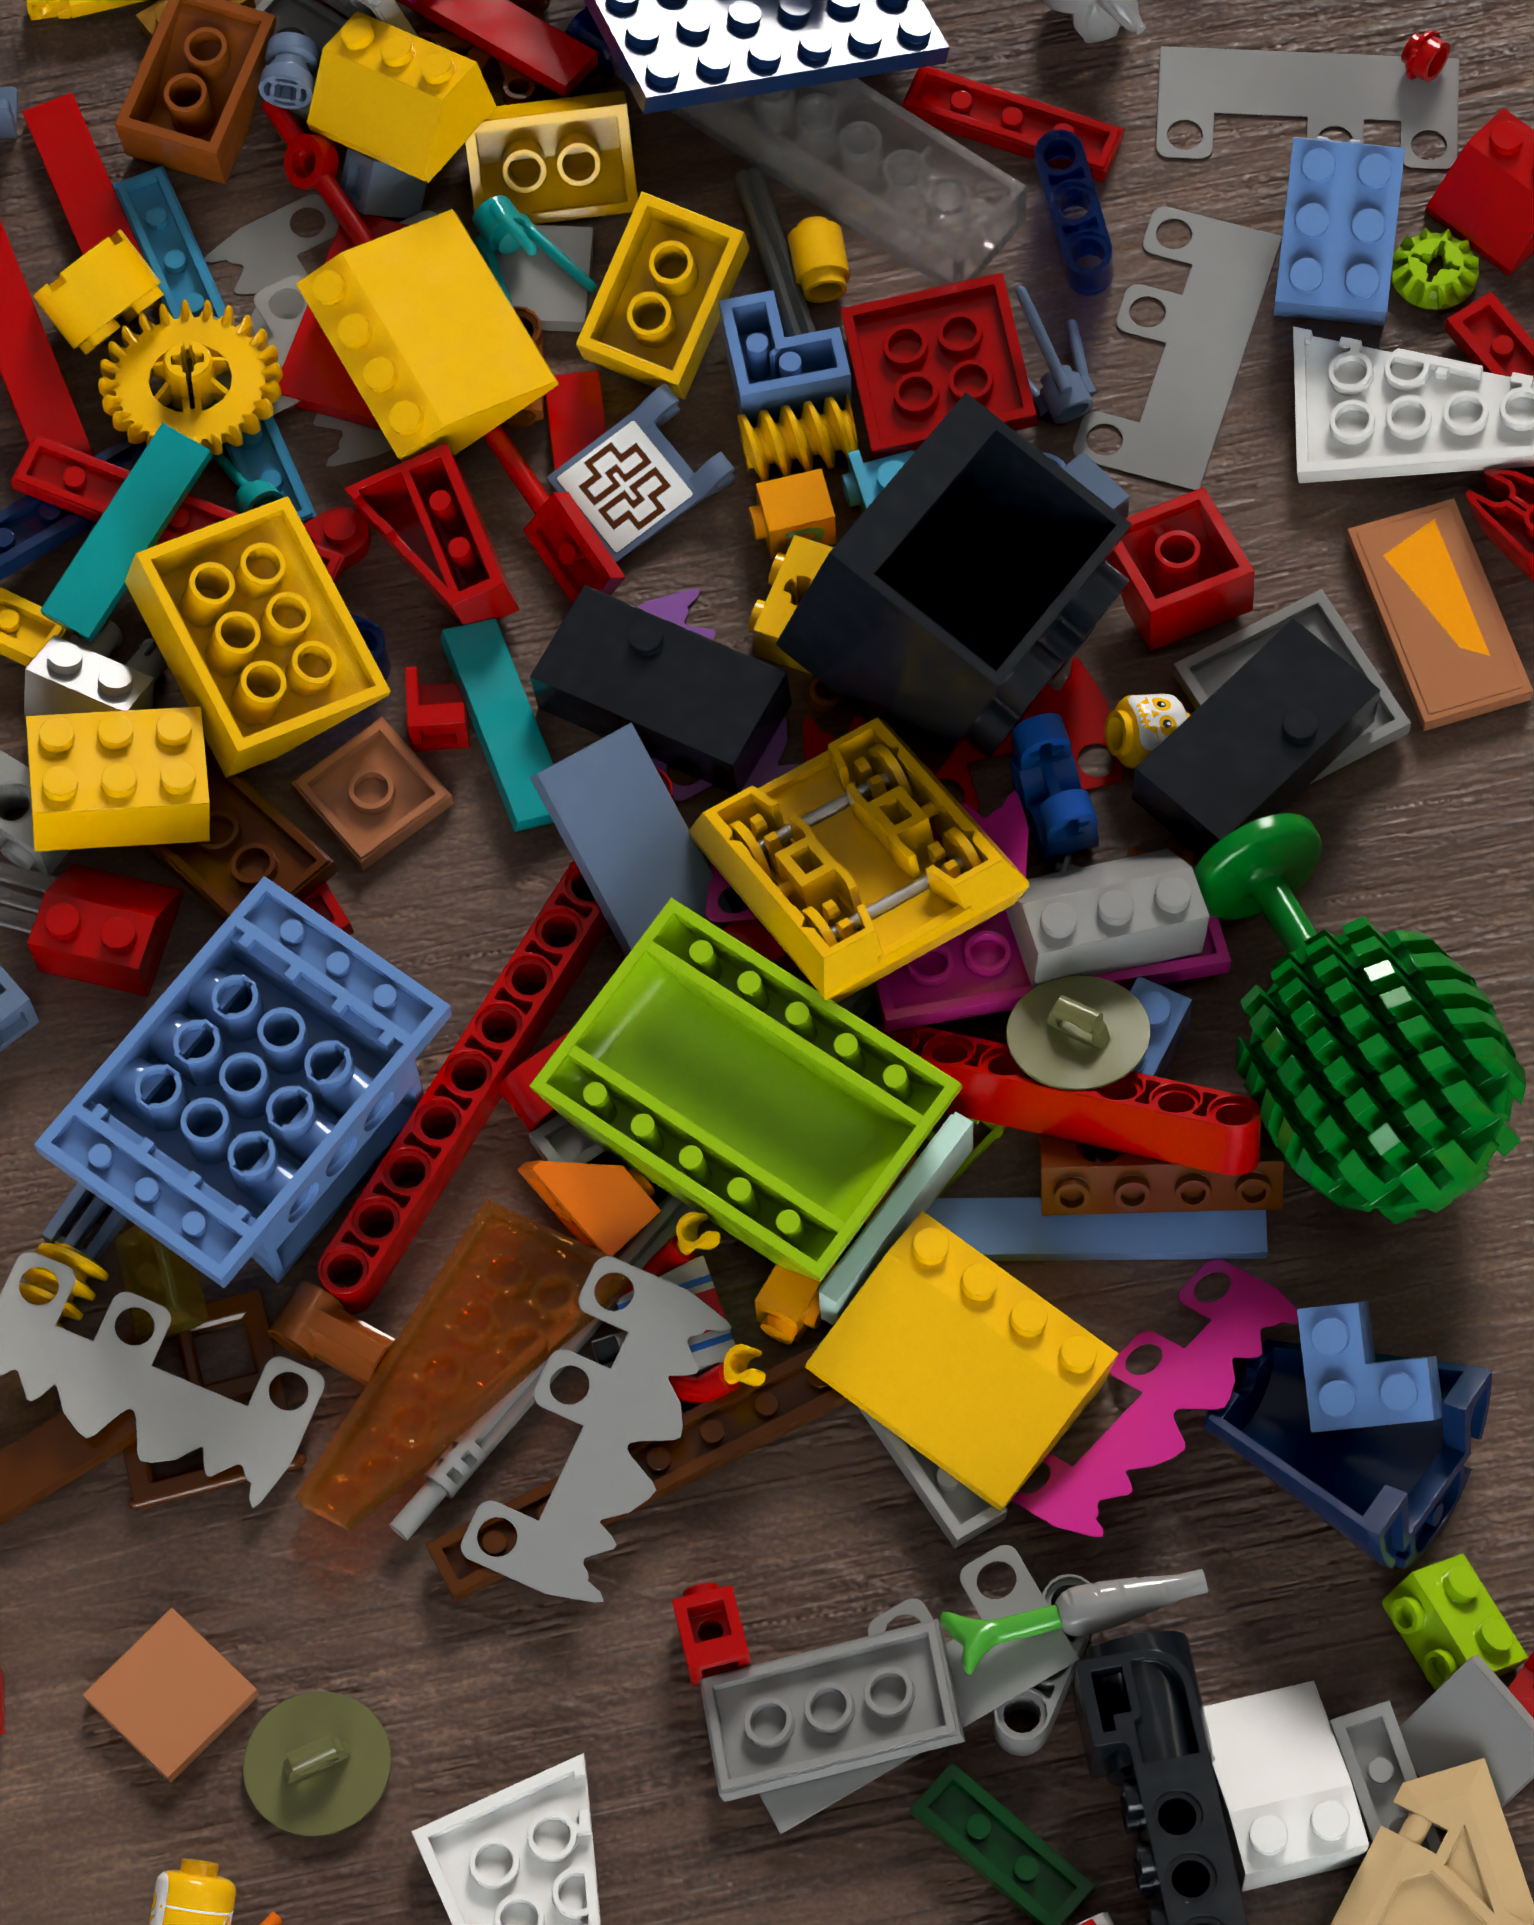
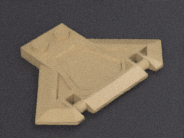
(1467, 1881)

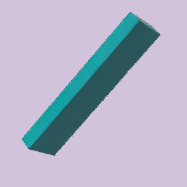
(127, 526)
(500, 717)

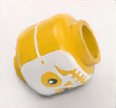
(1141, 725)
(193, 1896)

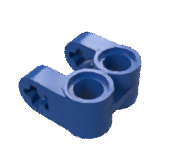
(1050, 788)

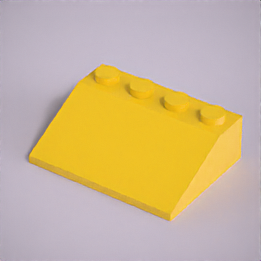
(427, 336)
(255, 634)
(962, 1361)

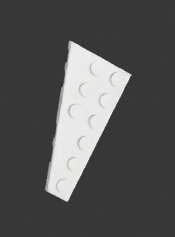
(1403, 413)
(518, 1854)

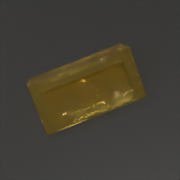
(161, 1277)

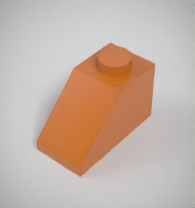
(594, 1201)

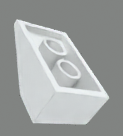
(1283, 1787)

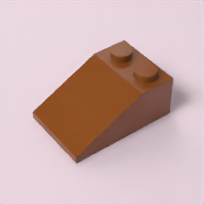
(197, 87)

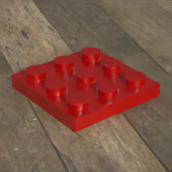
(928, 350)

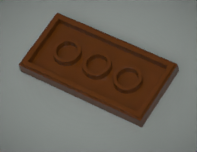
(245, 845)

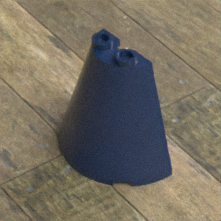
(1374, 1484)

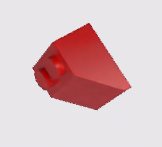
(1492, 193)
(1182, 570)
(104, 929)

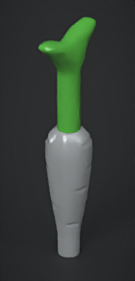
(1077, 1612)

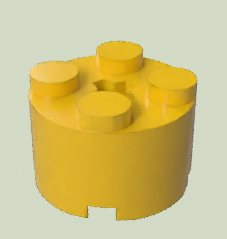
(99, 289)

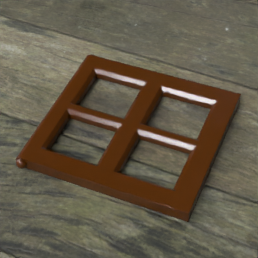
(221, 1312)

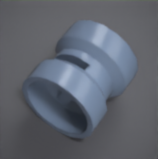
(288, 77)

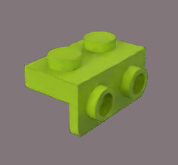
(1450, 1618)

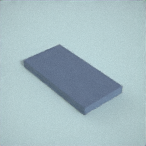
(625, 834)

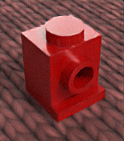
(705, 1607)

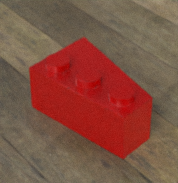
(438, 533)

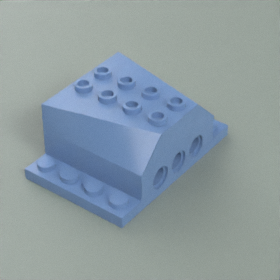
(252, 1090)

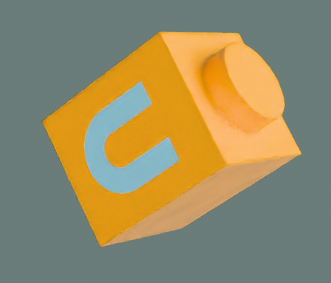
(793, 507)

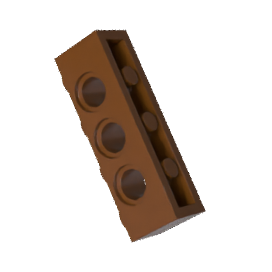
(1104, 1181)

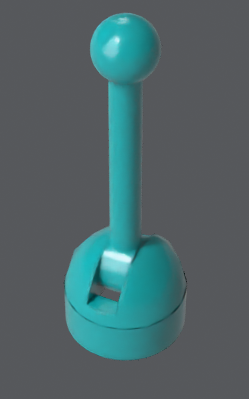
(249, 493)

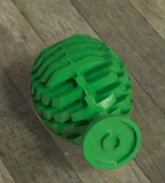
(1369, 1046)

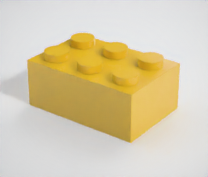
(662, 294)
(118, 778)

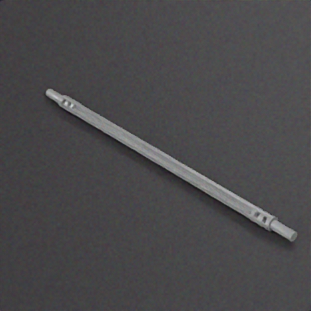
(480, 1439)

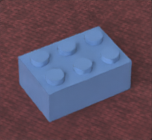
(1339, 231)

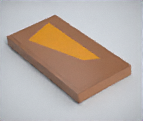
(1439, 614)

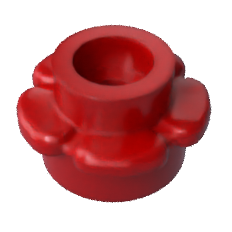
(1425, 55)

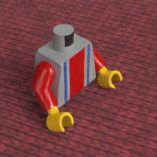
(719, 1360)

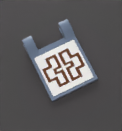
(635, 480)

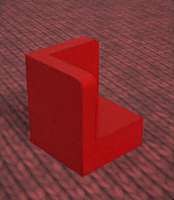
(435, 714)

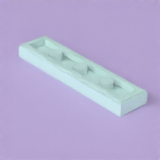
(908, 1199)

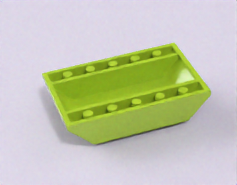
(744, 1091)

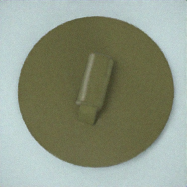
(1078, 1033)
(317, 1763)

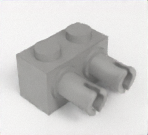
(84, 680)

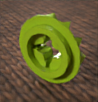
(1450, 285)

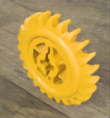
(213, 350)

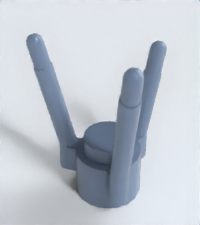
(1064, 392)

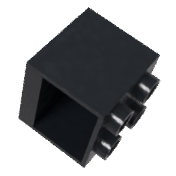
(960, 588)

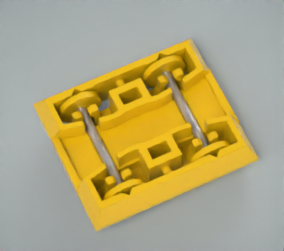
(857, 860)

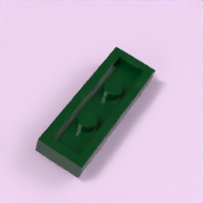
(1001, 1848)

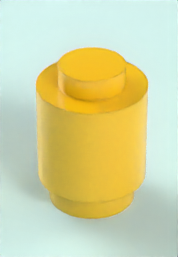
(819, 259)

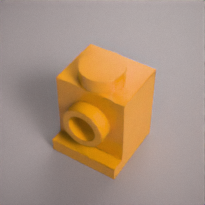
(788, 1304)

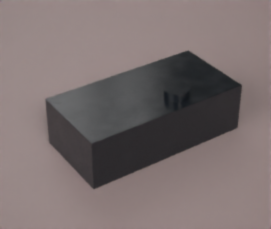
(682, 692)
(1256, 740)

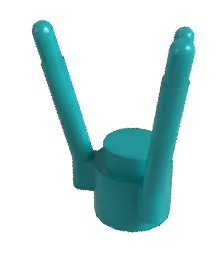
(507, 230)

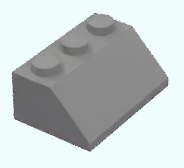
(1109, 917)

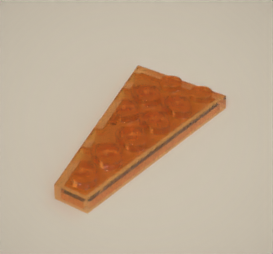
(473, 1338)

